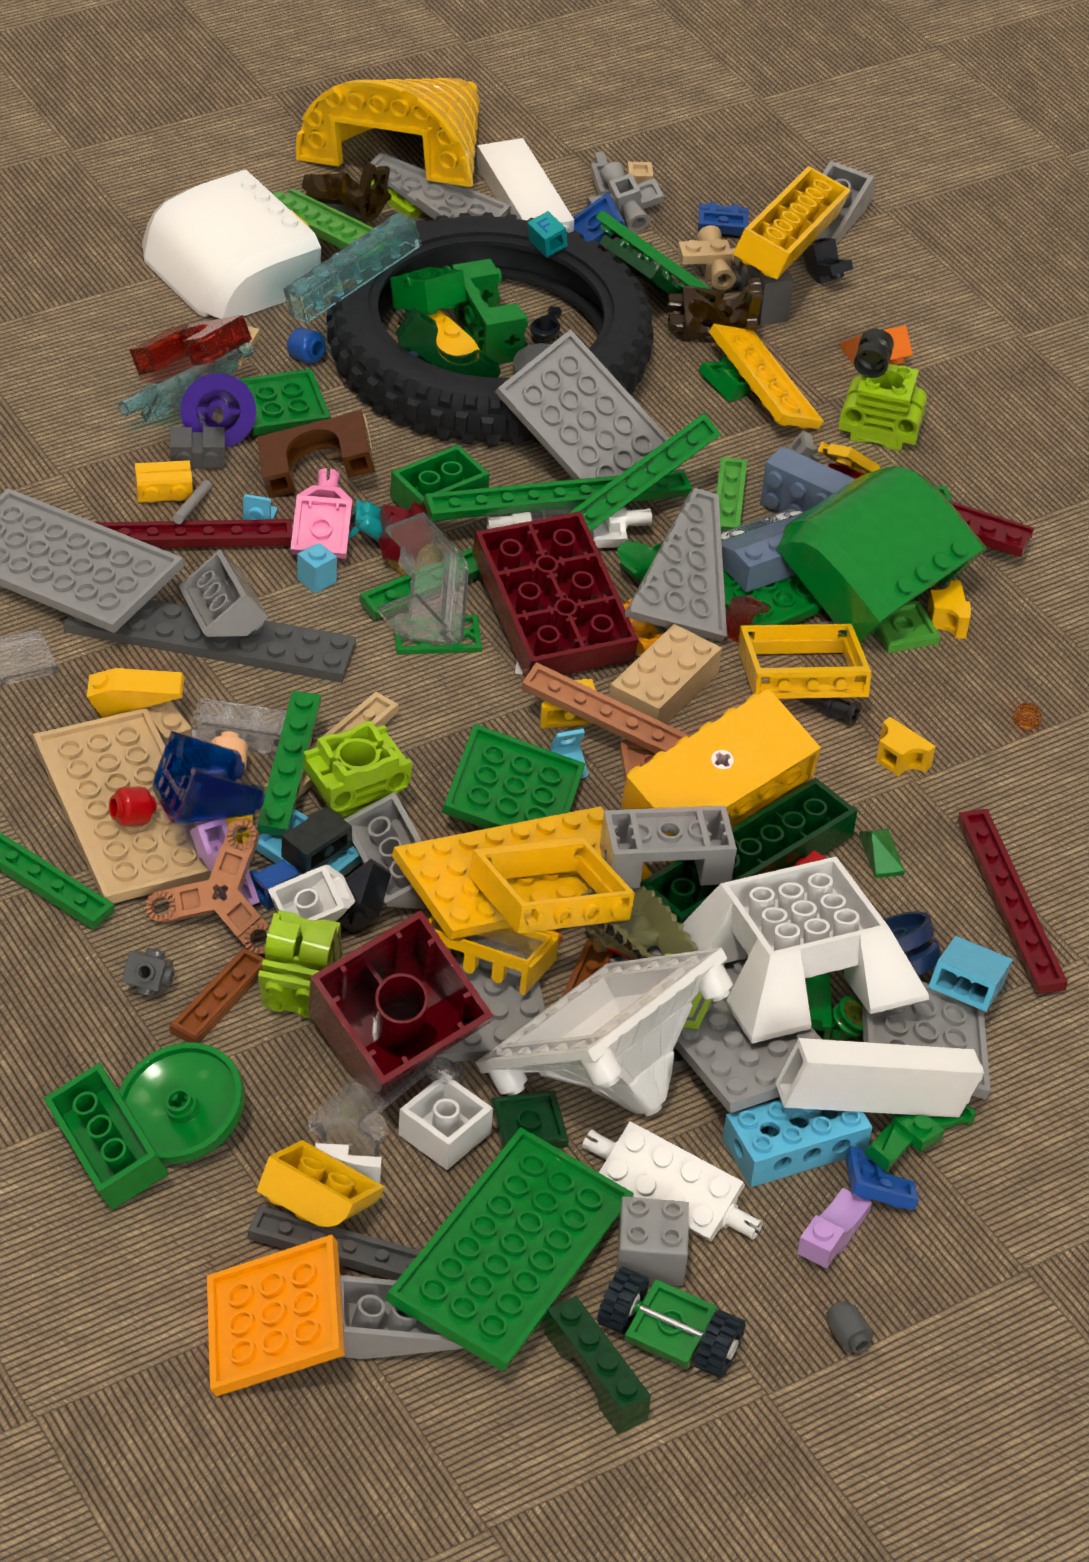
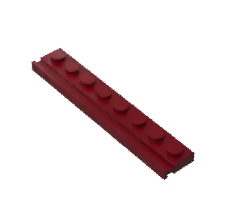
(991, 529)

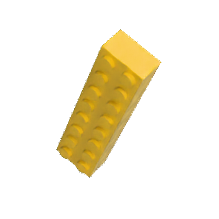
(791, 222)

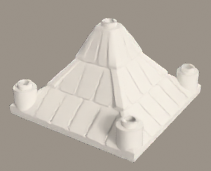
(613, 1030)

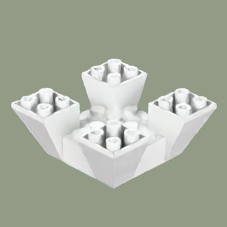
(796, 928)

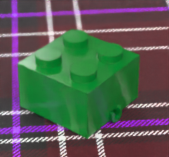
(428, 289)

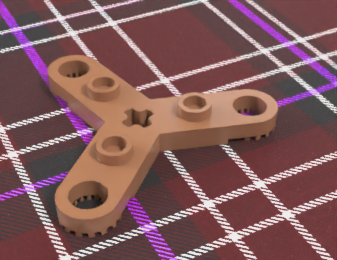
(199, 897)

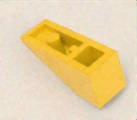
(132, 689)

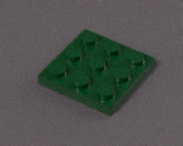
(641, 267)

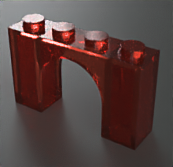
(200, 341)

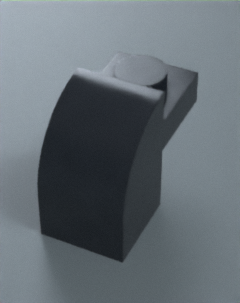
(823, 261)

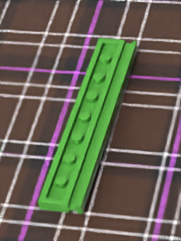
(324, 220)

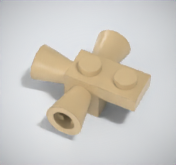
(712, 255)

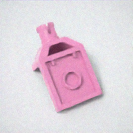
(322, 516)

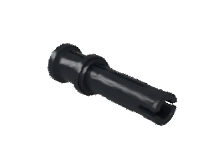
(836, 707)

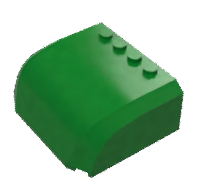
(878, 546)

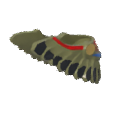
(648, 926)

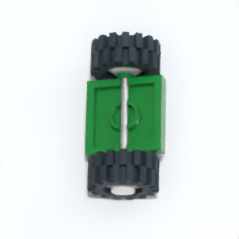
(671, 1322)

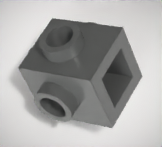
(149, 971)

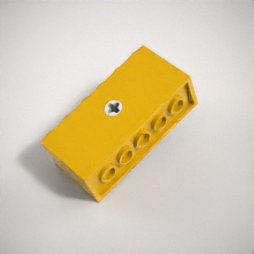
(736, 762)

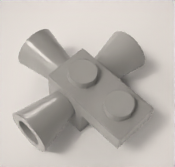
(630, 196)

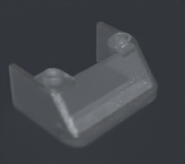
(438, 584)

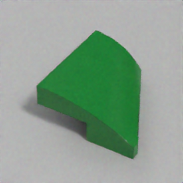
(725, 379)

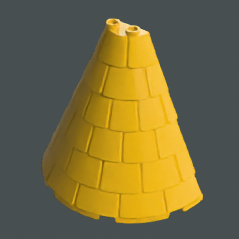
(436, 108)

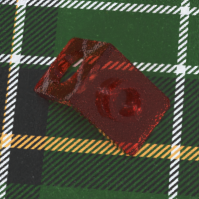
(742, 613)

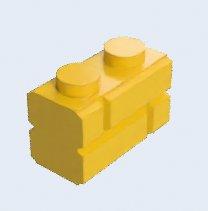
(163, 481)

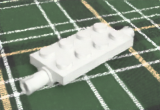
(607, 535)
(666, 1172)

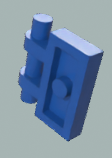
(728, 219)

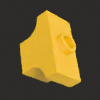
(950, 609)
(903, 749)

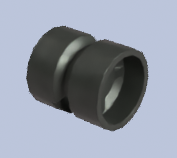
(874, 353)

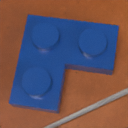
(871, 1182)

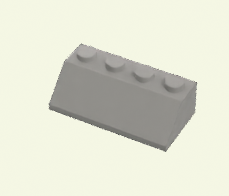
(222, 599)
(376, 834)

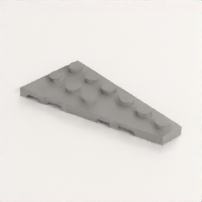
(437, 197)

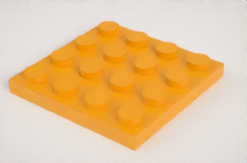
(274, 1315)

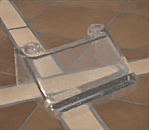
(353, 1111)

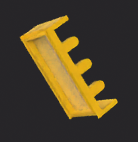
(524, 952)

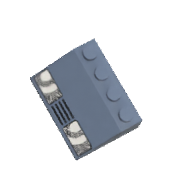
(751, 551)

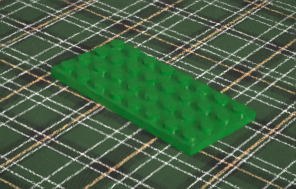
(509, 1249)

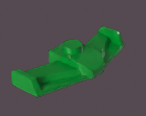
(912, 1130)

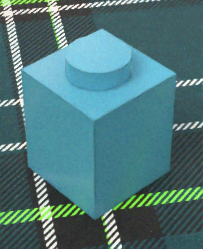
(316, 567)

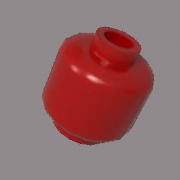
(132, 806)

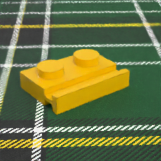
(848, 457)

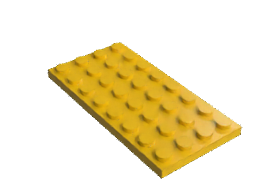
(442, 868)

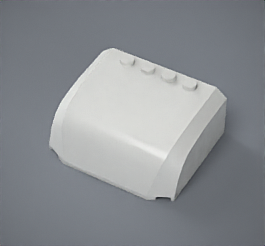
(229, 246)

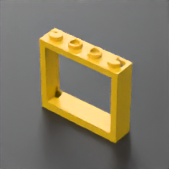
(805, 681)
(610, 904)

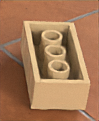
(668, 674)

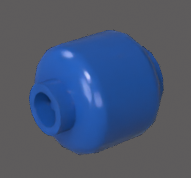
(306, 345)

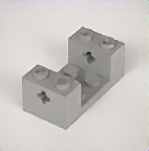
(698, 832)

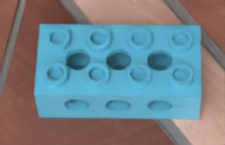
(783, 1141)

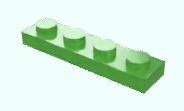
(731, 491)

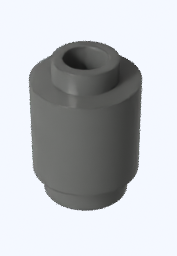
(849, 1327)

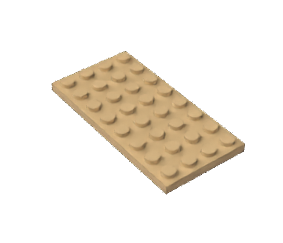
(86, 769)

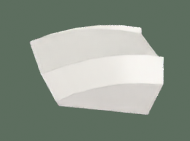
(314, 895)

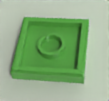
(908, 629)

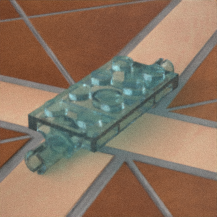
(161, 398)

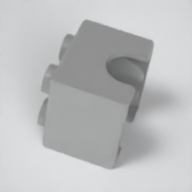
(654, 1238)

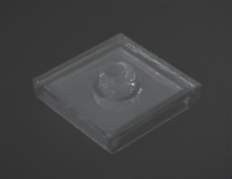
(25, 657)

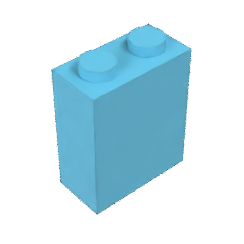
(970, 973)

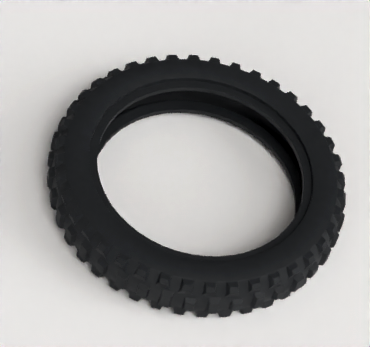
(467, 404)

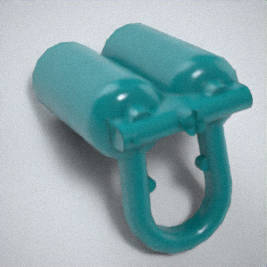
(367, 520)

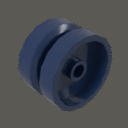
(914, 936)

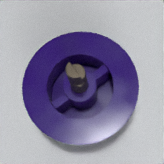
(219, 402)

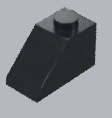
(368, 889)

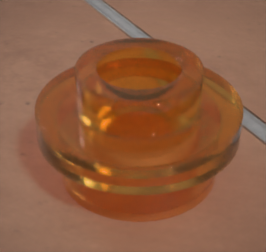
(1027, 716)

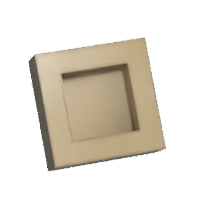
(640, 170)

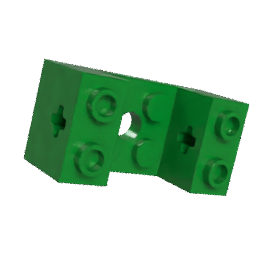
(494, 328)

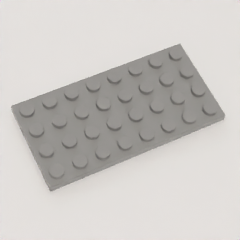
(78, 563)
(725, 1058)

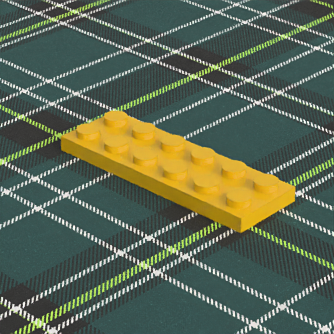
(766, 377)

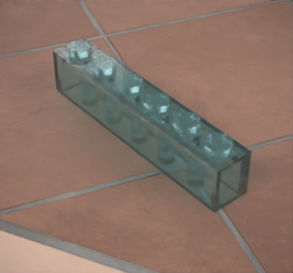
(352, 267)

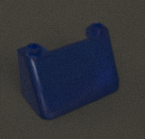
(200, 783)

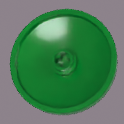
(185, 1100)

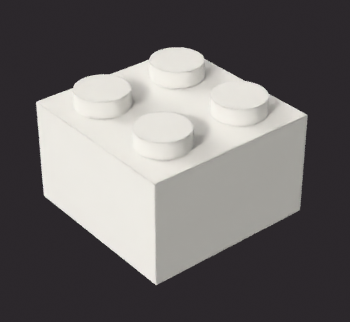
(445, 1122)

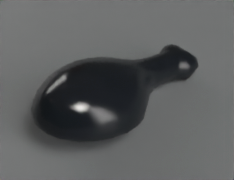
(546, 327)

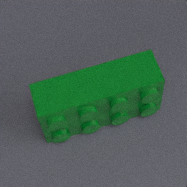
(105, 1136)

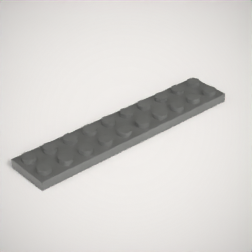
(270, 647)

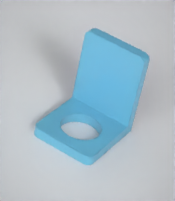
(258, 508)
(571, 747)

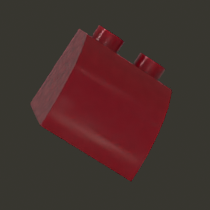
(395, 1003)

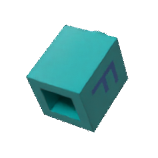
(547, 234)

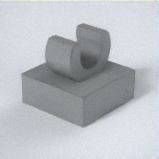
(804, 445)

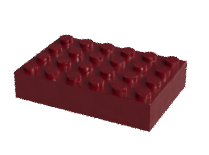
(554, 595)

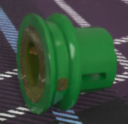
(848, 1017)

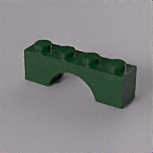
(420, 333)
(617, 1388)

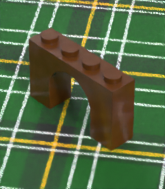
(285, 448)

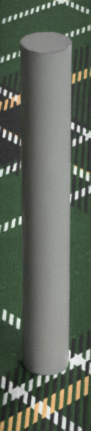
(192, 501)

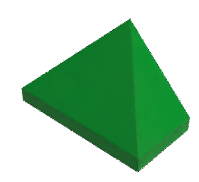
(881, 853)

